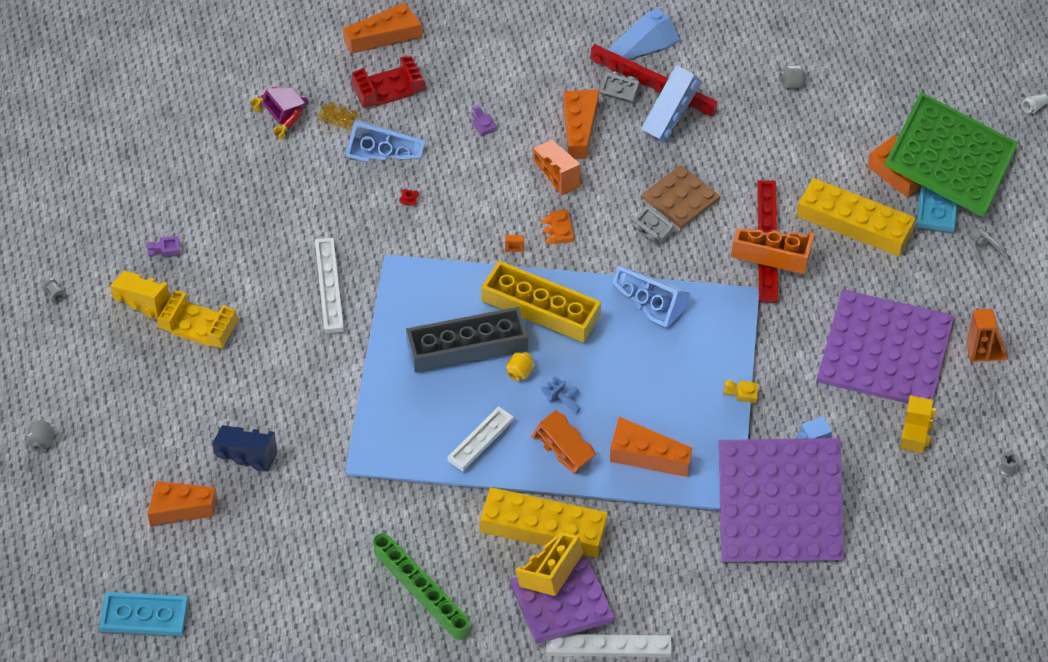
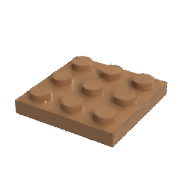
(681, 196)

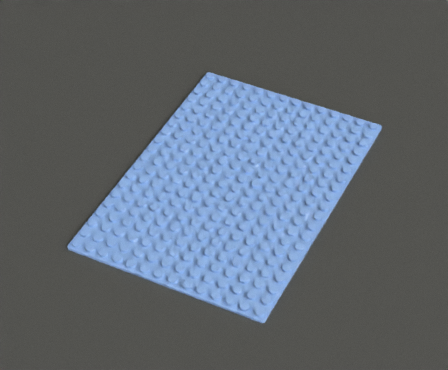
(624, 369)

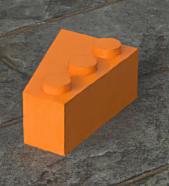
(181, 502)

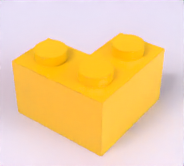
(917, 423)

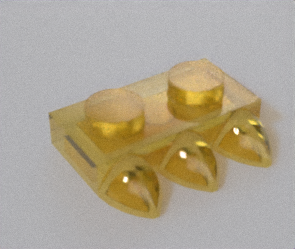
(337, 116)

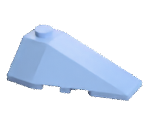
(654, 297)

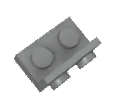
(619, 87)

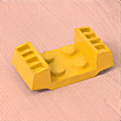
(197, 322)

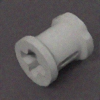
(53, 290)
(1008, 464)

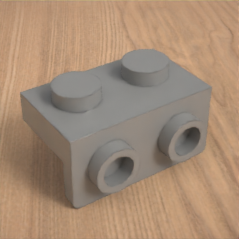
(653, 224)

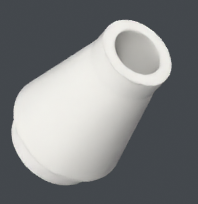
(1034, 103)

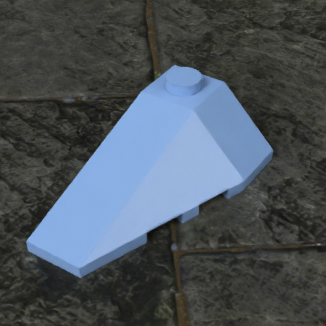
(648, 35)
(374, 141)

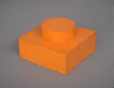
(514, 243)

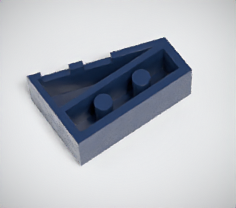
(246, 447)

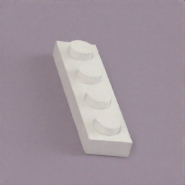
(480, 438)

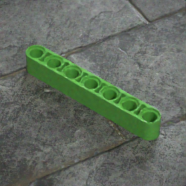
(422, 594)

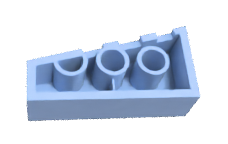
(671, 103)

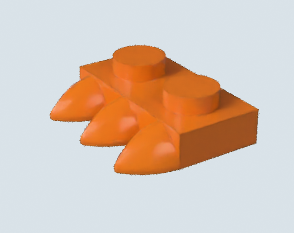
(559, 227)

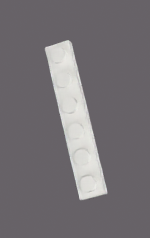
(329, 285)
(610, 645)

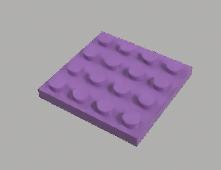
(574, 609)

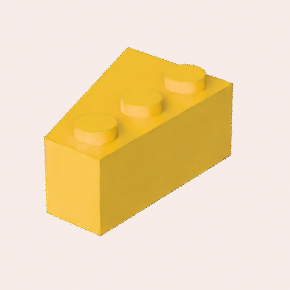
(141, 293)
(552, 566)

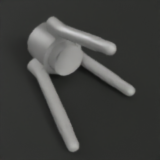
(981, 238)

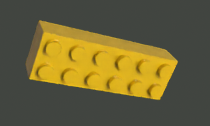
(856, 216)
(541, 301)
(540, 520)

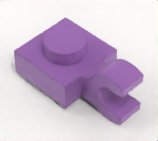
(483, 123)
(167, 247)

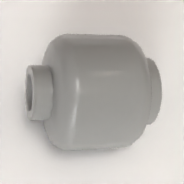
(793, 76)
(40, 435)

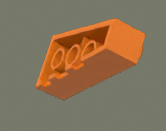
(386, 27)
(579, 116)
(773, 248)
(649, 450)

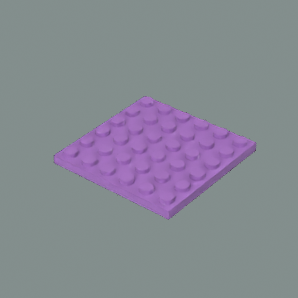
(885, 348)
(780, 499)

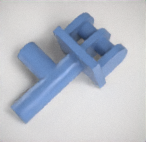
(557, 391)

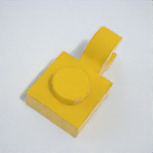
(744, 391)

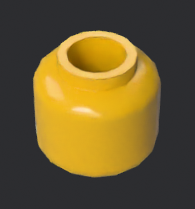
(520, 366)

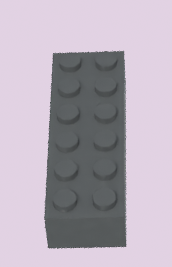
(467, 339)

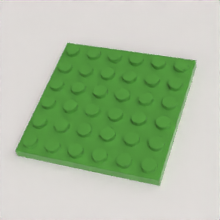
(951, 154)

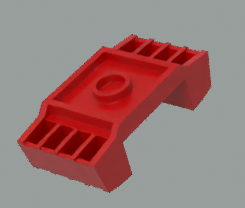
(388, 85)

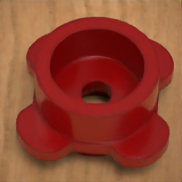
(409, 201)

